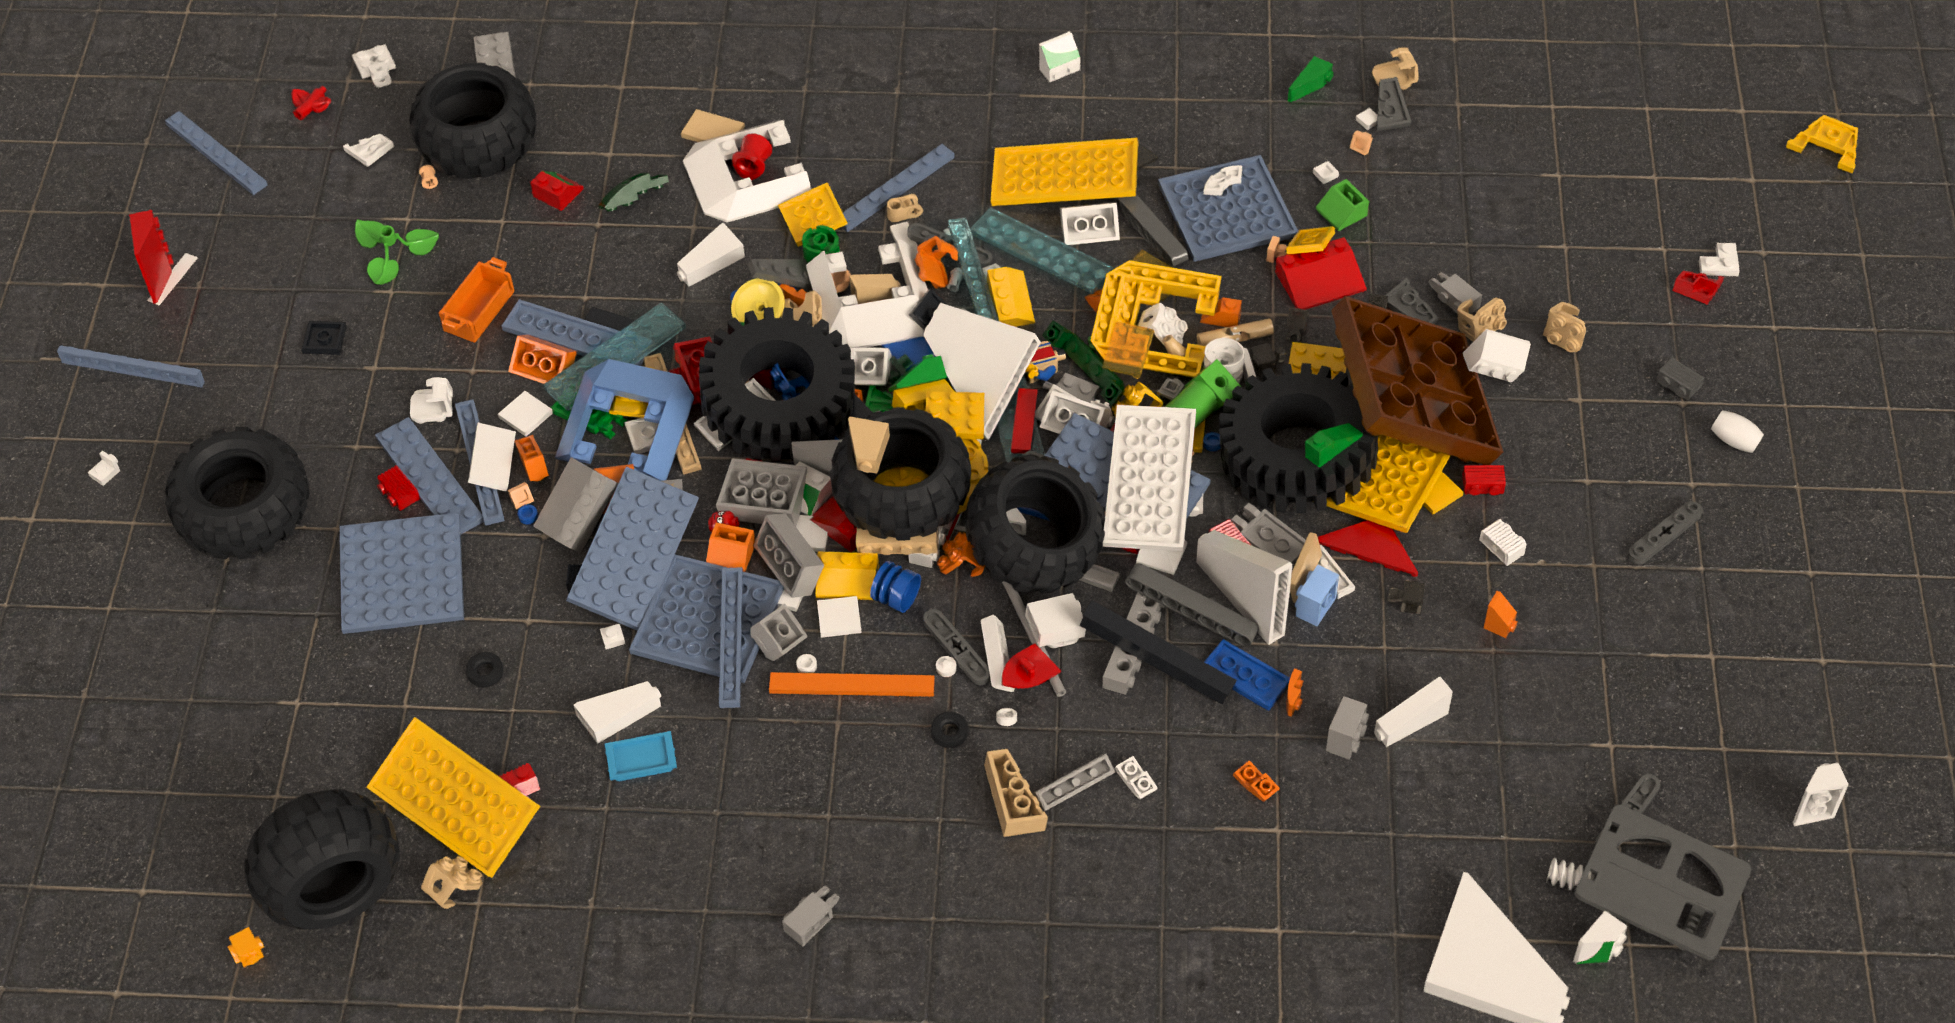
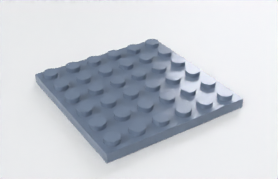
(1238, 220)
(401, 573)
(686, 617)

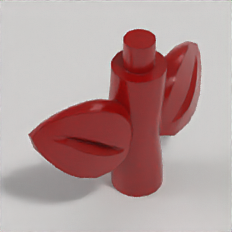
(309, 102)

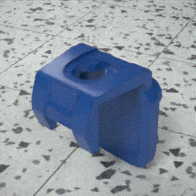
(787, 388)

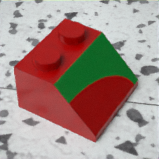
(554, 189)

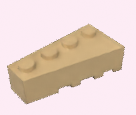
(1013, 800)

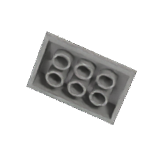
(762, 489)
(575, 505)

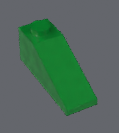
(1312, 78)
(923, 372)
(1330, 442)

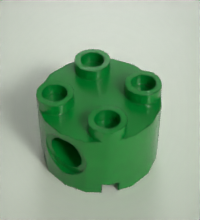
(819, 240)

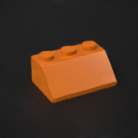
(539, 358)

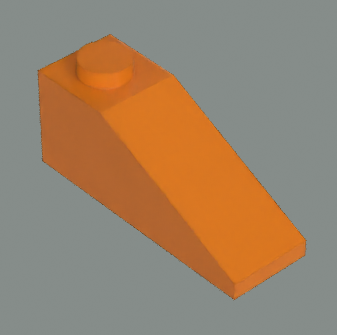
(531, 458)

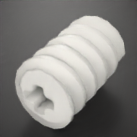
(1566, 874)

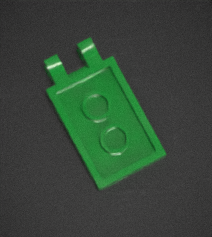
(598, 420)

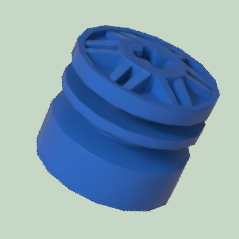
(895, 586)

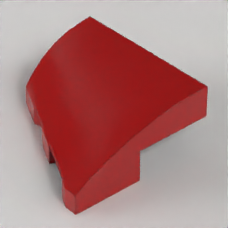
(1697, 286)

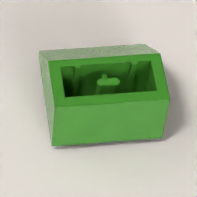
(1343, 205)

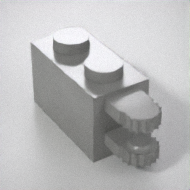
(1455, 291)
(809, 916)

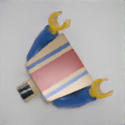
(1044, 362)

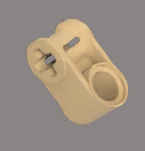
(902, 208)

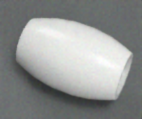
(1737, 431)

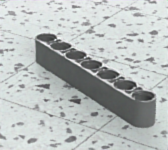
(1151, 229)
(1192, 605)

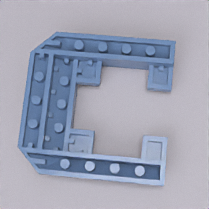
(668, 406)

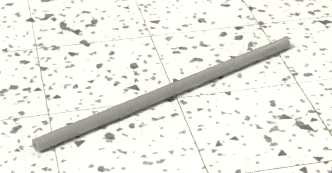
(1021, 610)

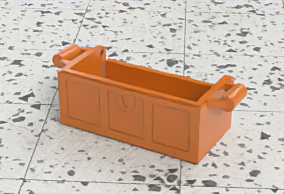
(477, 300)

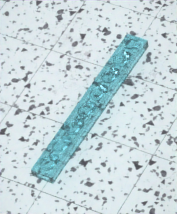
(972, 268)

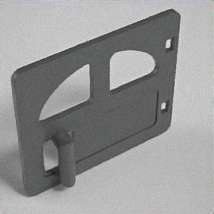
(1656, 897)

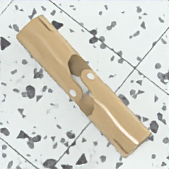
(1249, 331)

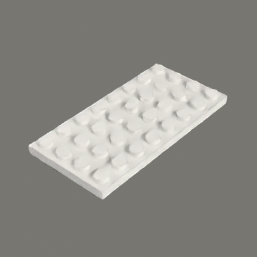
(1149, 478)

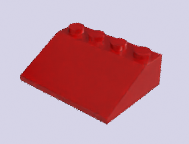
(151, 252)
(1320, 275)
(836, 523)

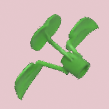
(384, 270)

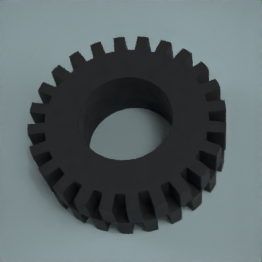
(757, 347)
(1284, 472)

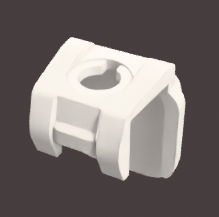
(1164, 322)
(433, 403)

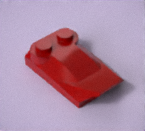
(688, 356)

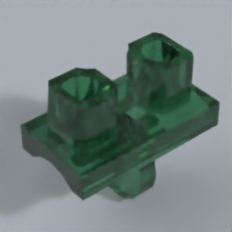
(901, 364)

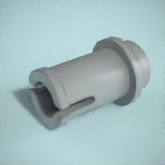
(956, 277)

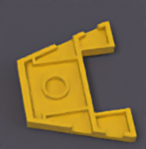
(1830, 135)

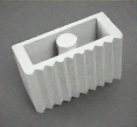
(1503, 542)

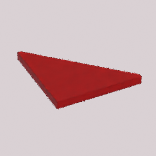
(1372, 544)

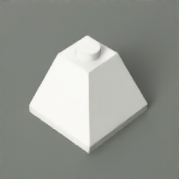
(1161, 559)

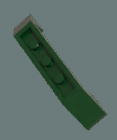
(1087, 360)

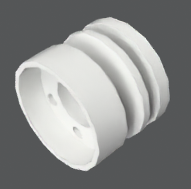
(1229, 353)

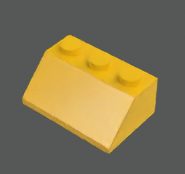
(1010, 296)
(846, 575)

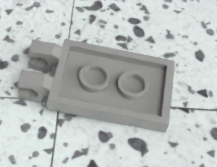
(1269, 533)

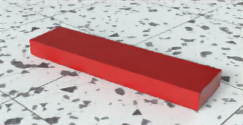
(1024, 420)

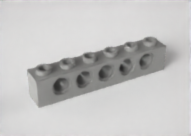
(1145, 617)

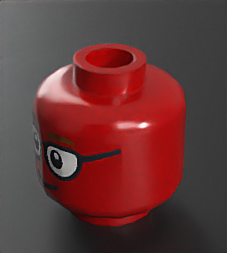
(722, 517)

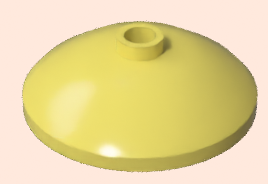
(755, 296)

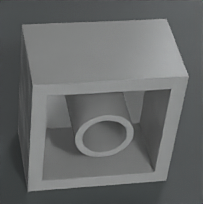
(1347, 728)

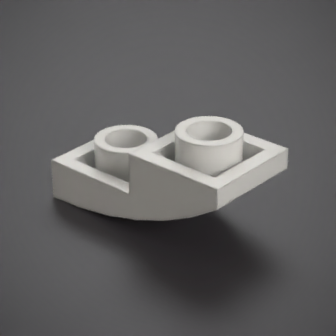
(1135, 778)

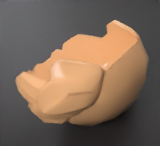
(841, 280)

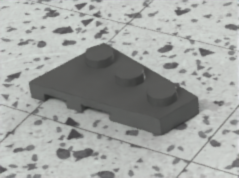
(1391, 108)
(1407, 302)

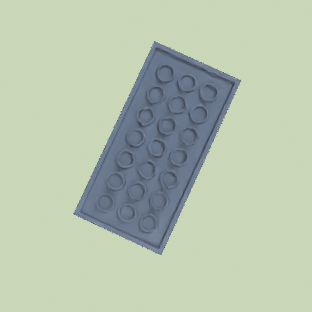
(1089, 451)
(632, 548)

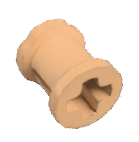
(428, 178)

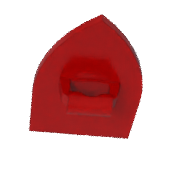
(1028, 668)

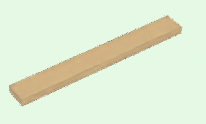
(686, 451)

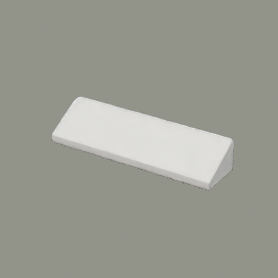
(996, 650)

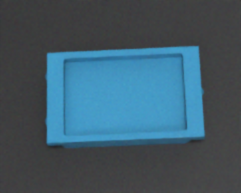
(640, 756)

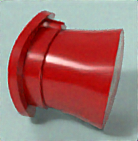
(751, 157)

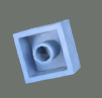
(1316, 595)

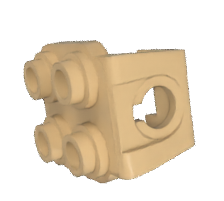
(1399, 69)
(1487, 317)
(1564, 328)
(454, 875)

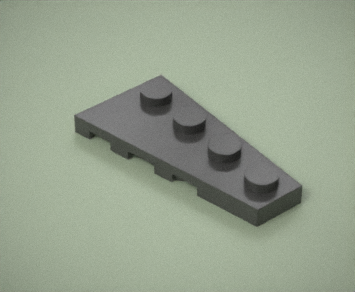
(783, 271)

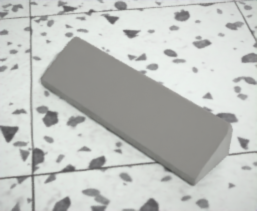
(1074, 782)

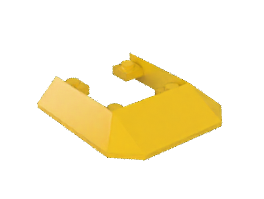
(1144, 283)

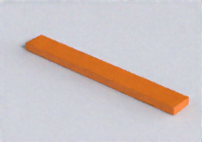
(852, 684)

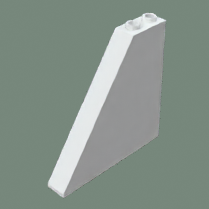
(981, 356)
(1250, 580)
(1491, 964)

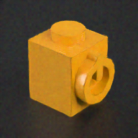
(245, 947)

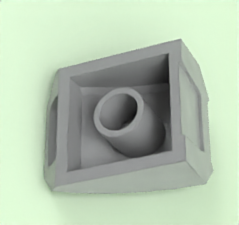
(778, 633)

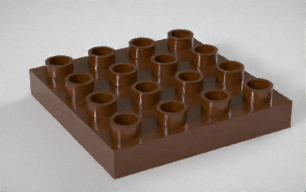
(1415, 382)

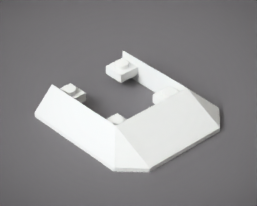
(740, 199)
(875, 321)

